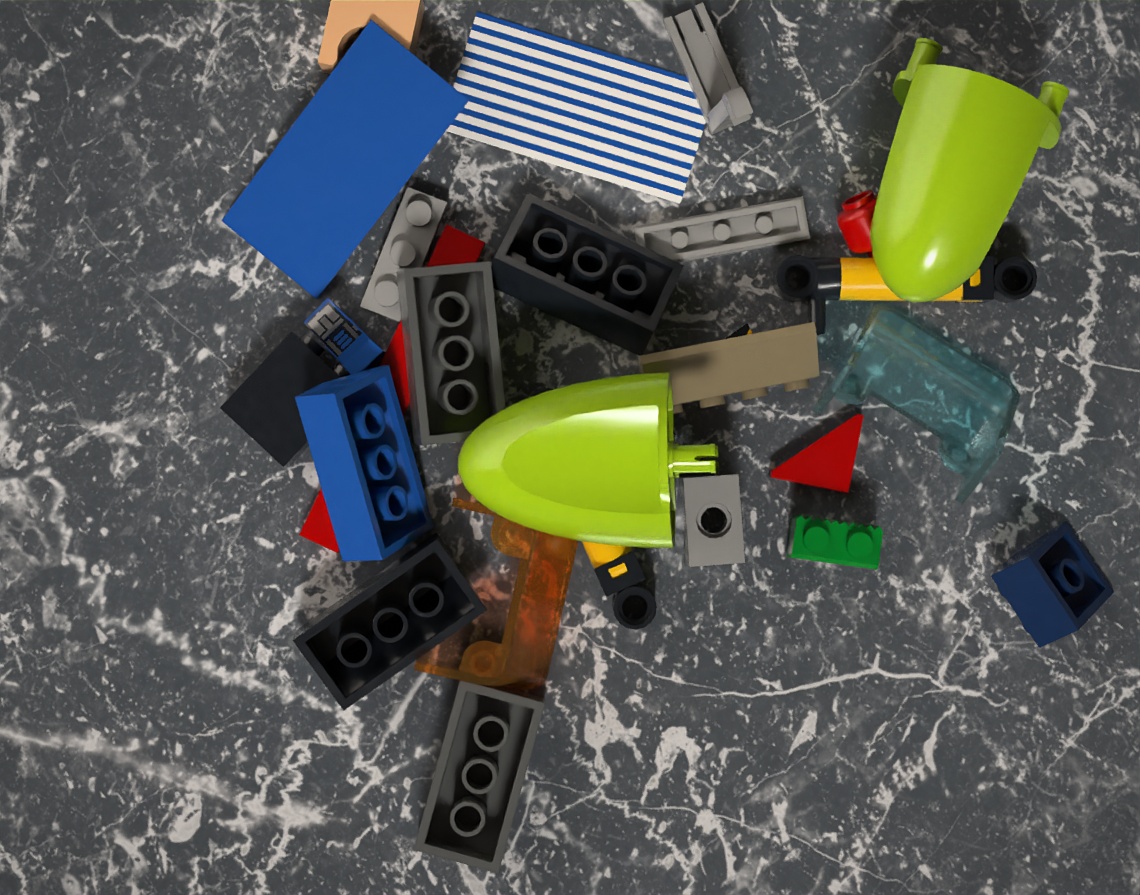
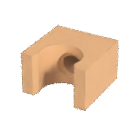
(349, 18)

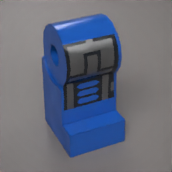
(343, 338)

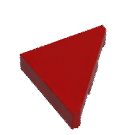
(827, 461)

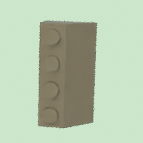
(738, 365)

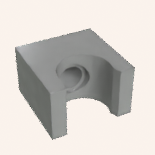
(717, 547)

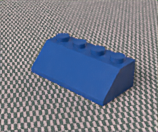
(365, 464)

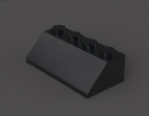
(584, 274)
(389, 621)

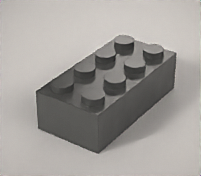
(450, 349)
(480, 775)

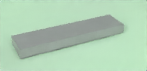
(727, 231)

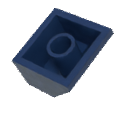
(1053, 585)

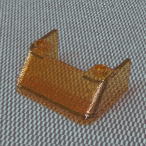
(533, 615)

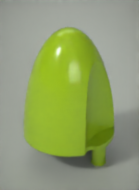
(953, 171)
(586, 462)

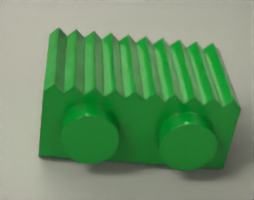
(834, 541)

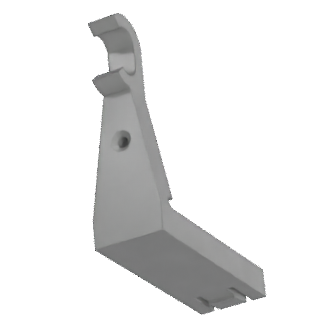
(708, 70)

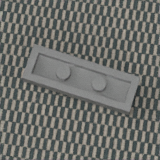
(404, 248)

